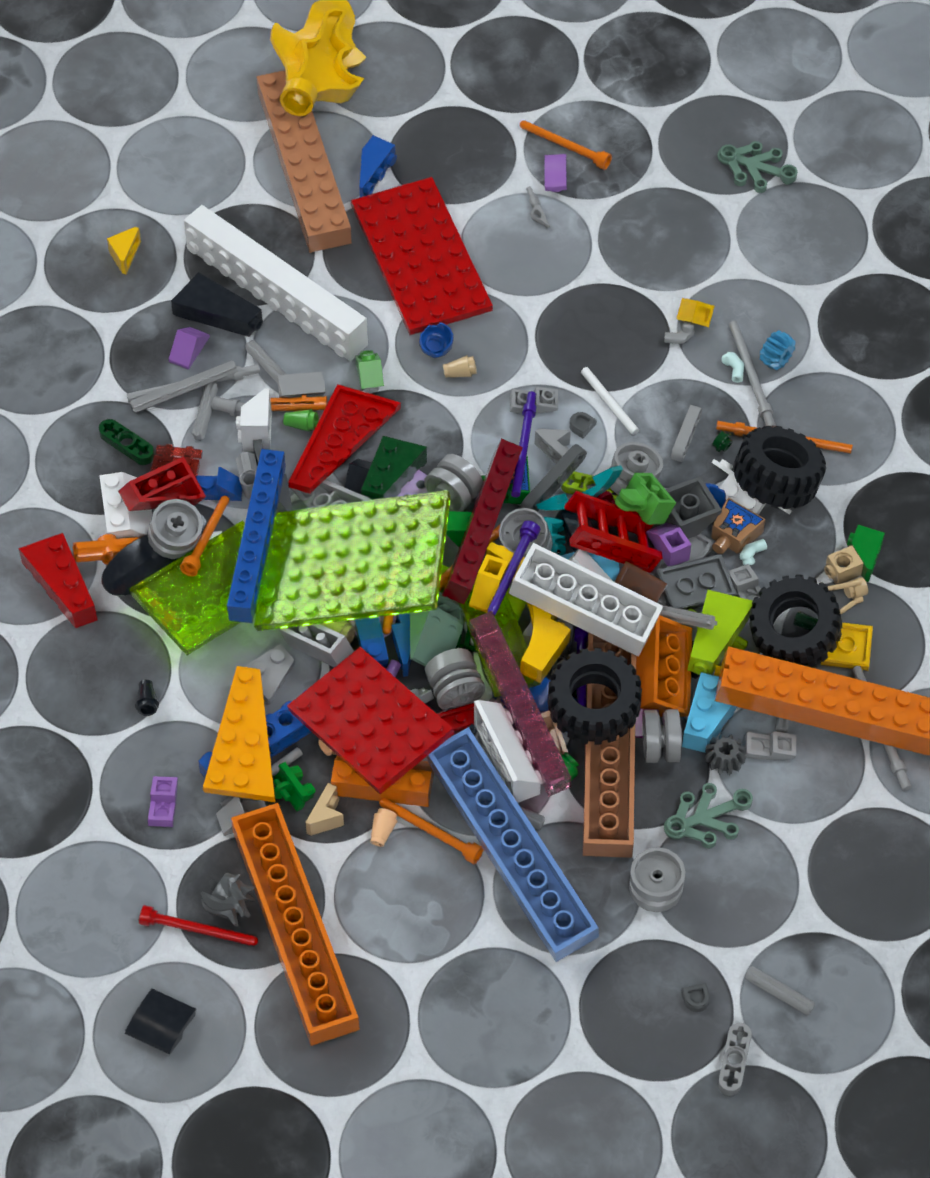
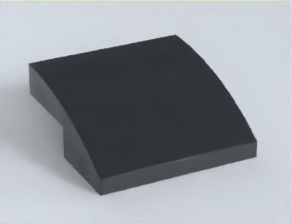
(160, 1021)

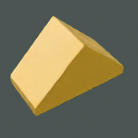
(124, 247)

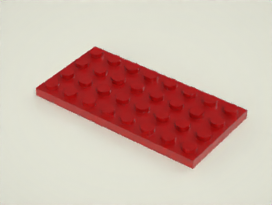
(421, 255)

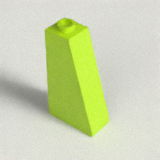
(711, 645)

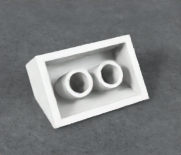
(118, 518)

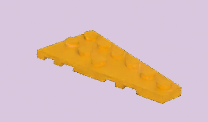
(241, 751)

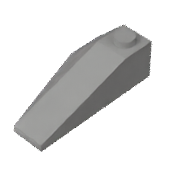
(329, 494)

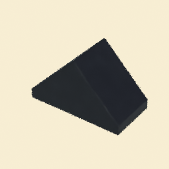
(356, 475)

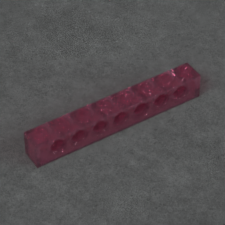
(520, 703)

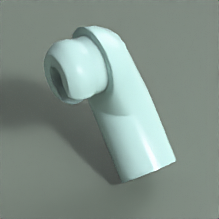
(731, 359)
(750, 549)

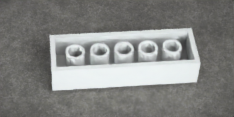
(585, 599)

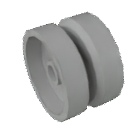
(635, 458)
(457, 477)
(174, 528)
(662, 736)
(657, 879)

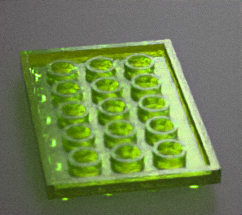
(196, 606)

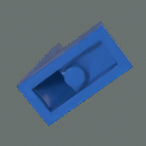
(222, 485)

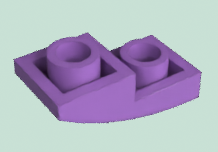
(555, 172)

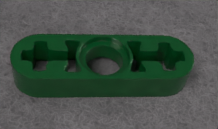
(130, 450)

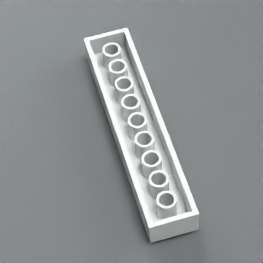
(276, 283)

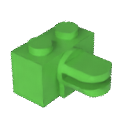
(647, 498)

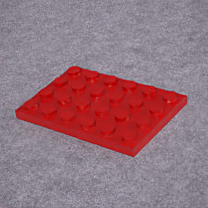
(370, 720)

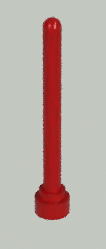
(149, 917)

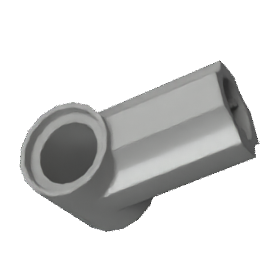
(247, 469)

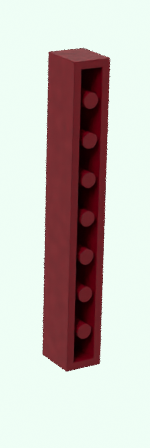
(482, 521)

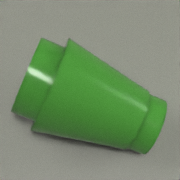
(304, 420)

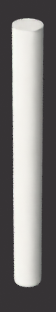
(609, 400)

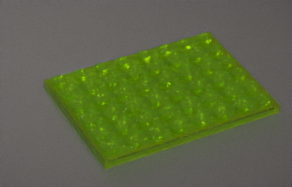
(354, 561)

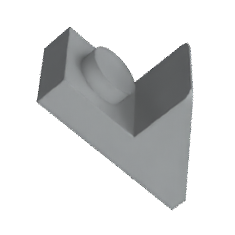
(553, 442)
(235, 808)

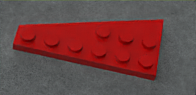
(343, 427)

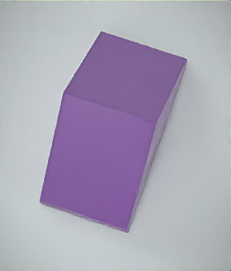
(187, 346)

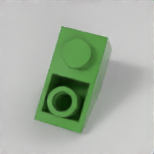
(369, 369)

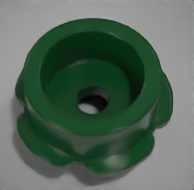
(722, 441)

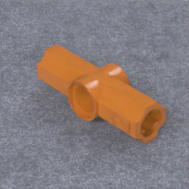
(103, 549)

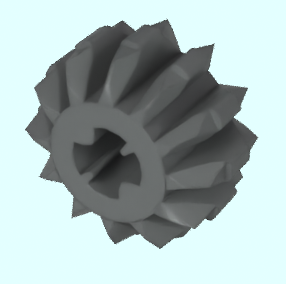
(716, 750)

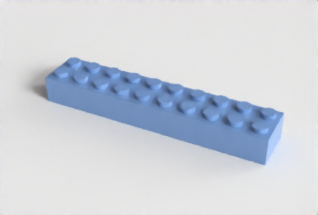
(513, 845)

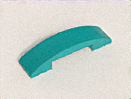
(602, 480)

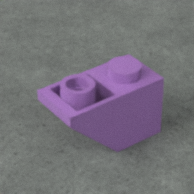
(672, 543)

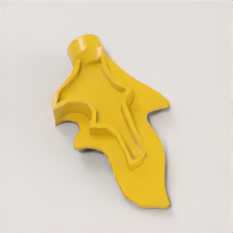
(318, 57)

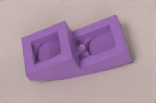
(163, 801)

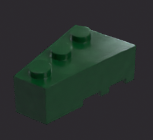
(393, 467)

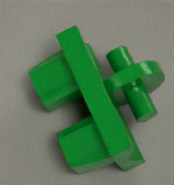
(289, 787)

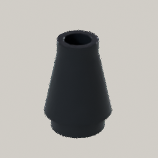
(146, 699)

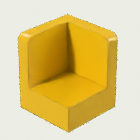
(695, 312)

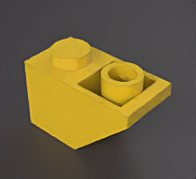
(487, 582)

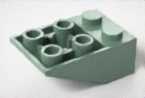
(435, 630)

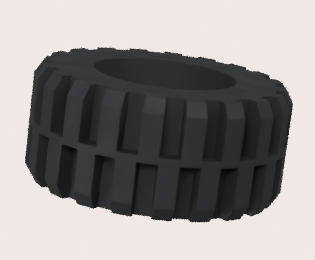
(779, 467)
(790, 594)
(594, 668)

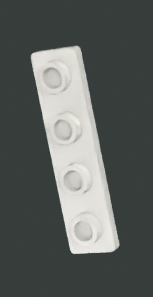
(735, 493)

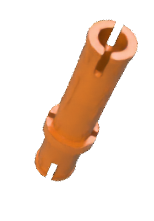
(298, 403)

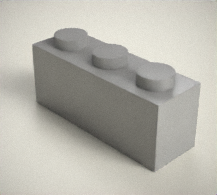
(318, 643)

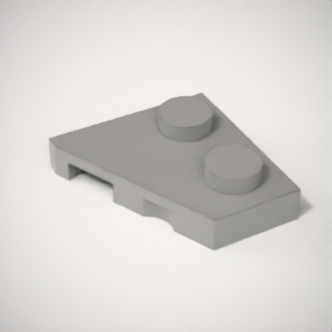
(274, 668)

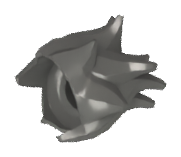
(228, 898)

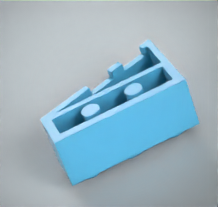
(706, 715)

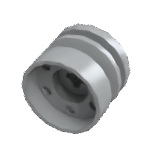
(510, 529)
(454, 679)

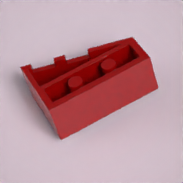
(162, 484)

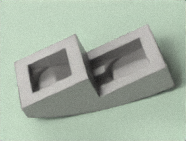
(745, 582)
(770, 747)

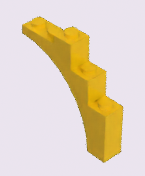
(547, 637)

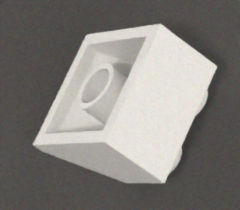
(255, 421)

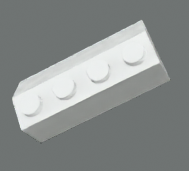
(505, 749)

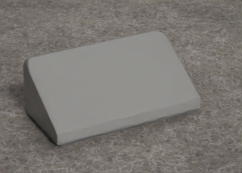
(301, 384)

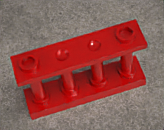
(608, 545)

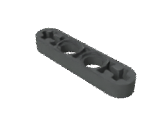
(555, 477)

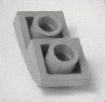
(545, 400)

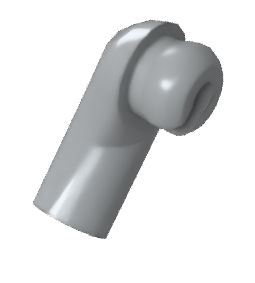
(682, 336)

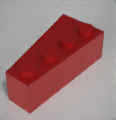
(59, 575)

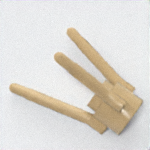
(853, 589)

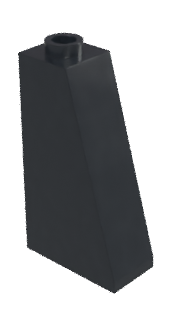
(216, 306)

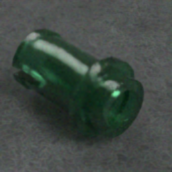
(805, 621)

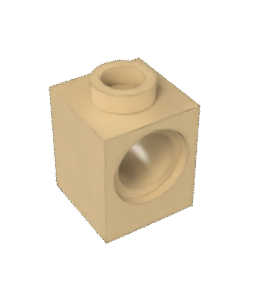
(846, 557)

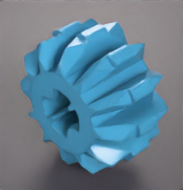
(777, 350)

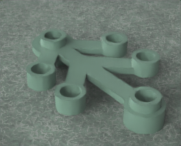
(733, 156)
(705, 816)

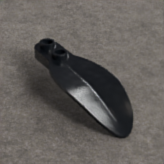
(133, 565)

